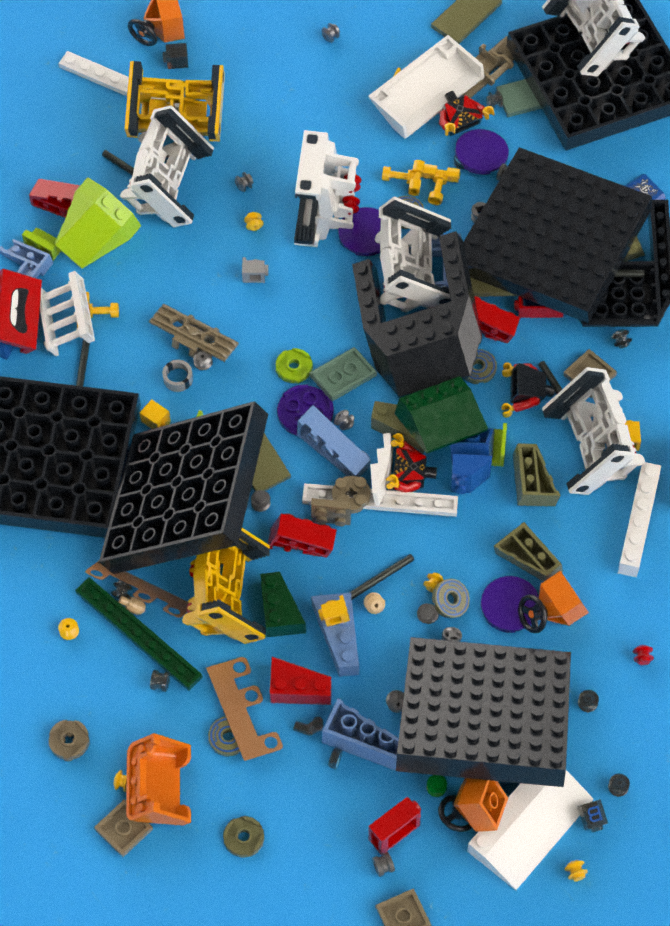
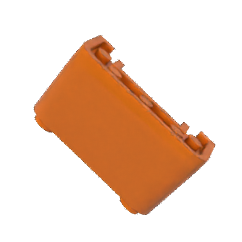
(155, 780)

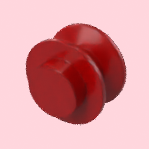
(643, 656)

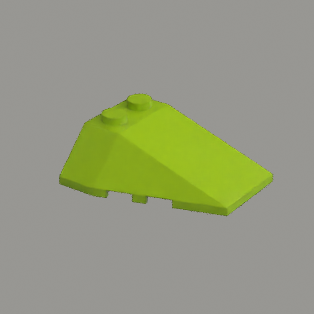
(94, 224)

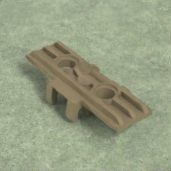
(497, 56)
(193, 333)

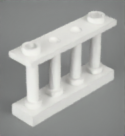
(81, 314)

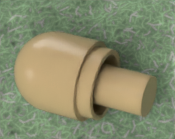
(133, 605)

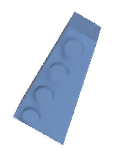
(332, 443)
(339, 637)
(359, 736)

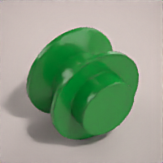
(436, 785)

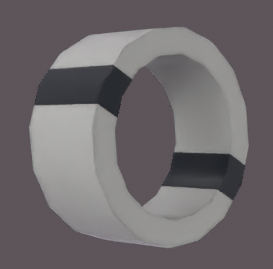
(177, 386)

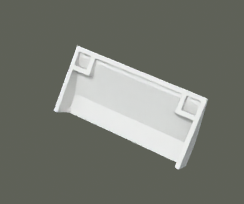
(420, 88)
(528, 829)

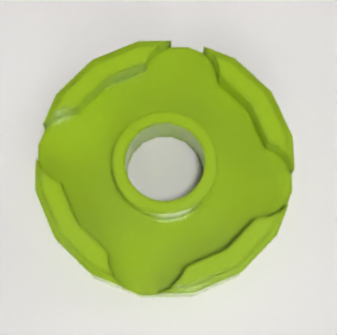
(294, 375)

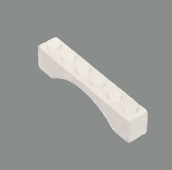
(639, 519)

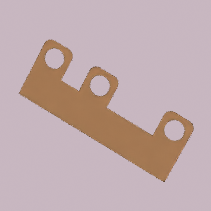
(144, 587)
(234, 707)

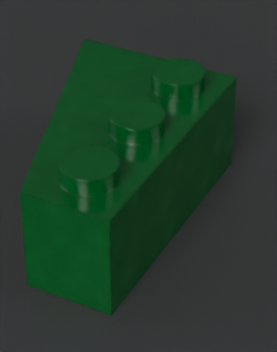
(280, 609)

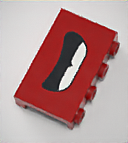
(19, 310)

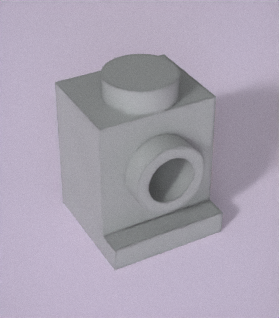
(254, 271)

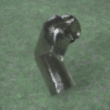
(311, 728)

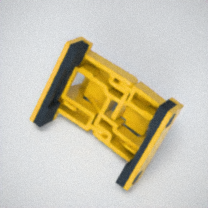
(185, 93)
(216, 599)

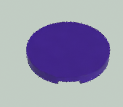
(481, 151)
(362, 235)
(297, 402)
(501, 602)

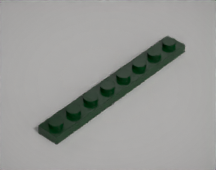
(139, 634)

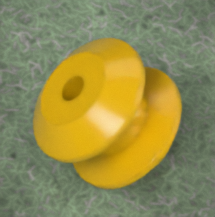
(253, 221)
(434, 579)
(68, 629)
(120, 780)
(576, 870)

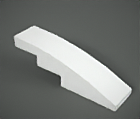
(382, 469)

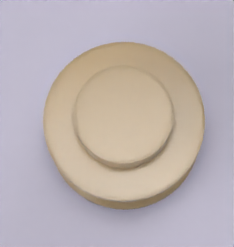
(374, 603)

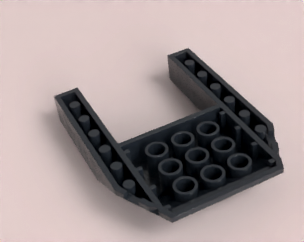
(646, 298)
(427, 344)

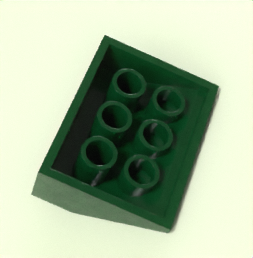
(441, 414)

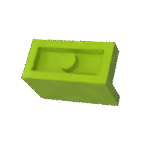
(41, 240)
(499, 446)

